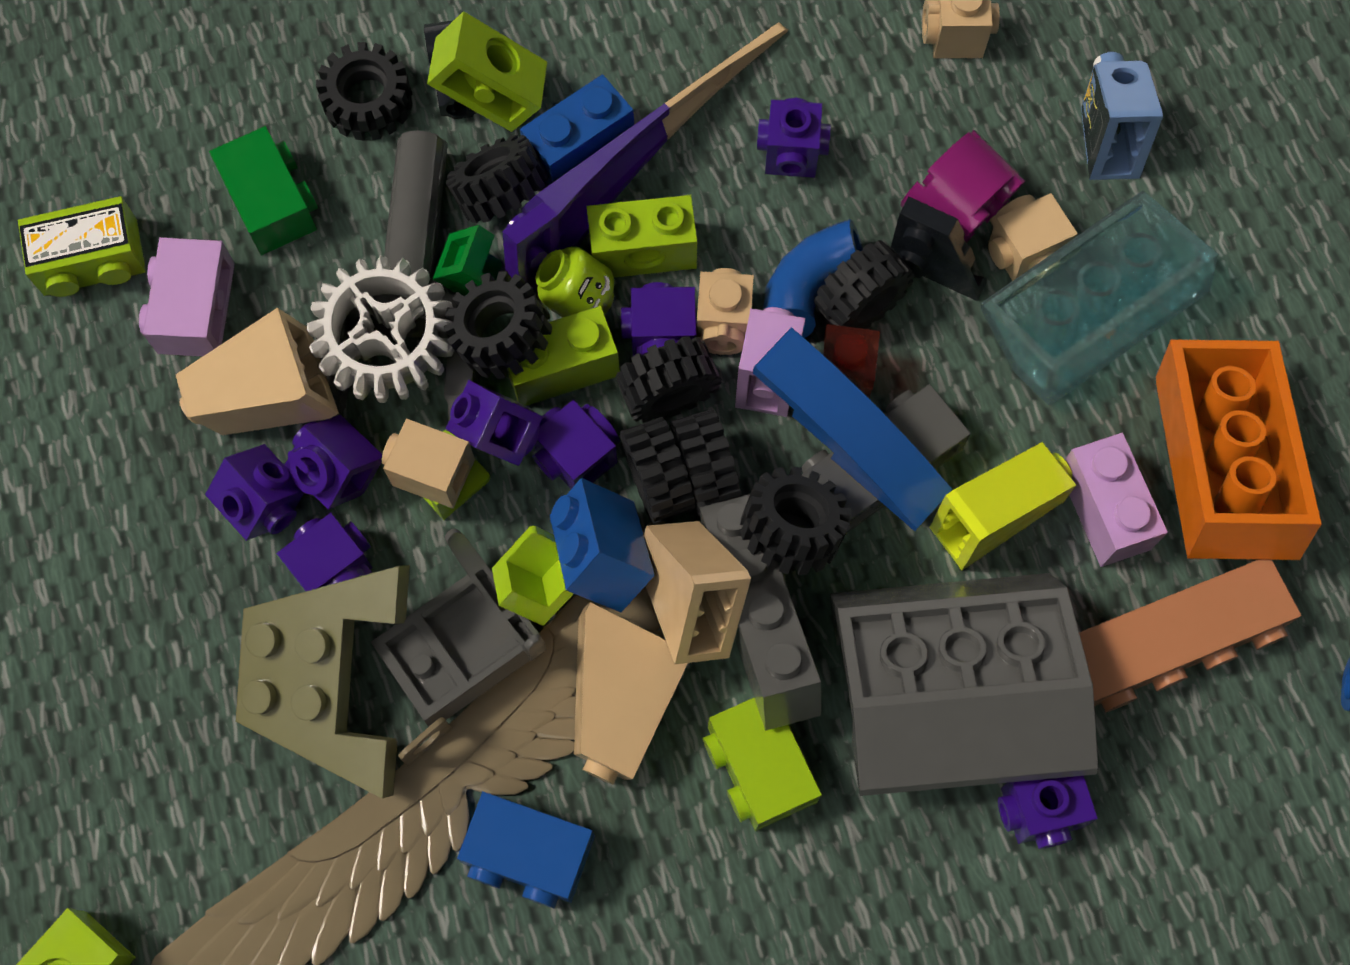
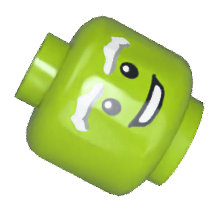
(574, 282)

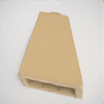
(258, 380)
(695, 591)
(620, 692)

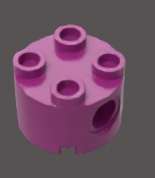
(968, 183)

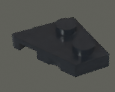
(936, 248)

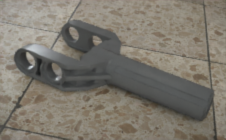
(414, 236)

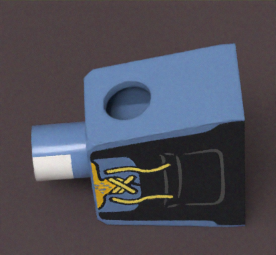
(1125, 96)

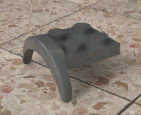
(458, 641)

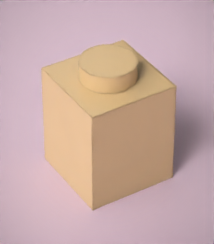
(427, 462)

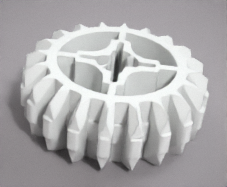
(367, 343)

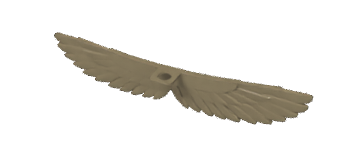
(383, 846)

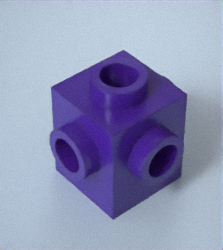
(793, 137)
(255, 492)
(1065, 810)

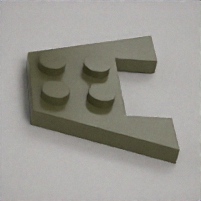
(300, 674)

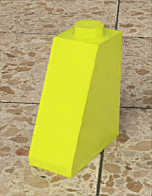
(1001, 503)

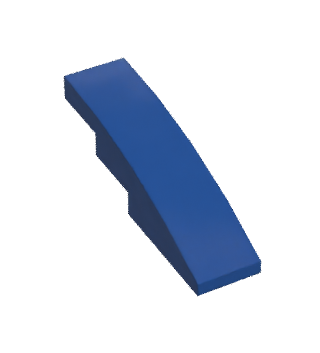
(852, 428)

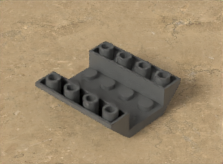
(965, 684)

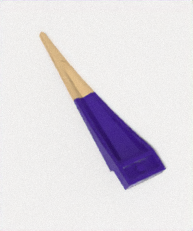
(559, 212)

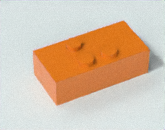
(1236, 451)

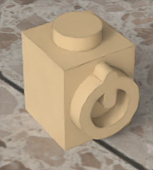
(959, 26)
(1028, 233)
(724, 309)

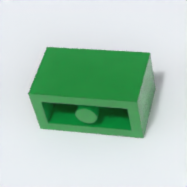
(263, 189)

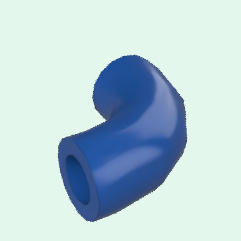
(806, 268)

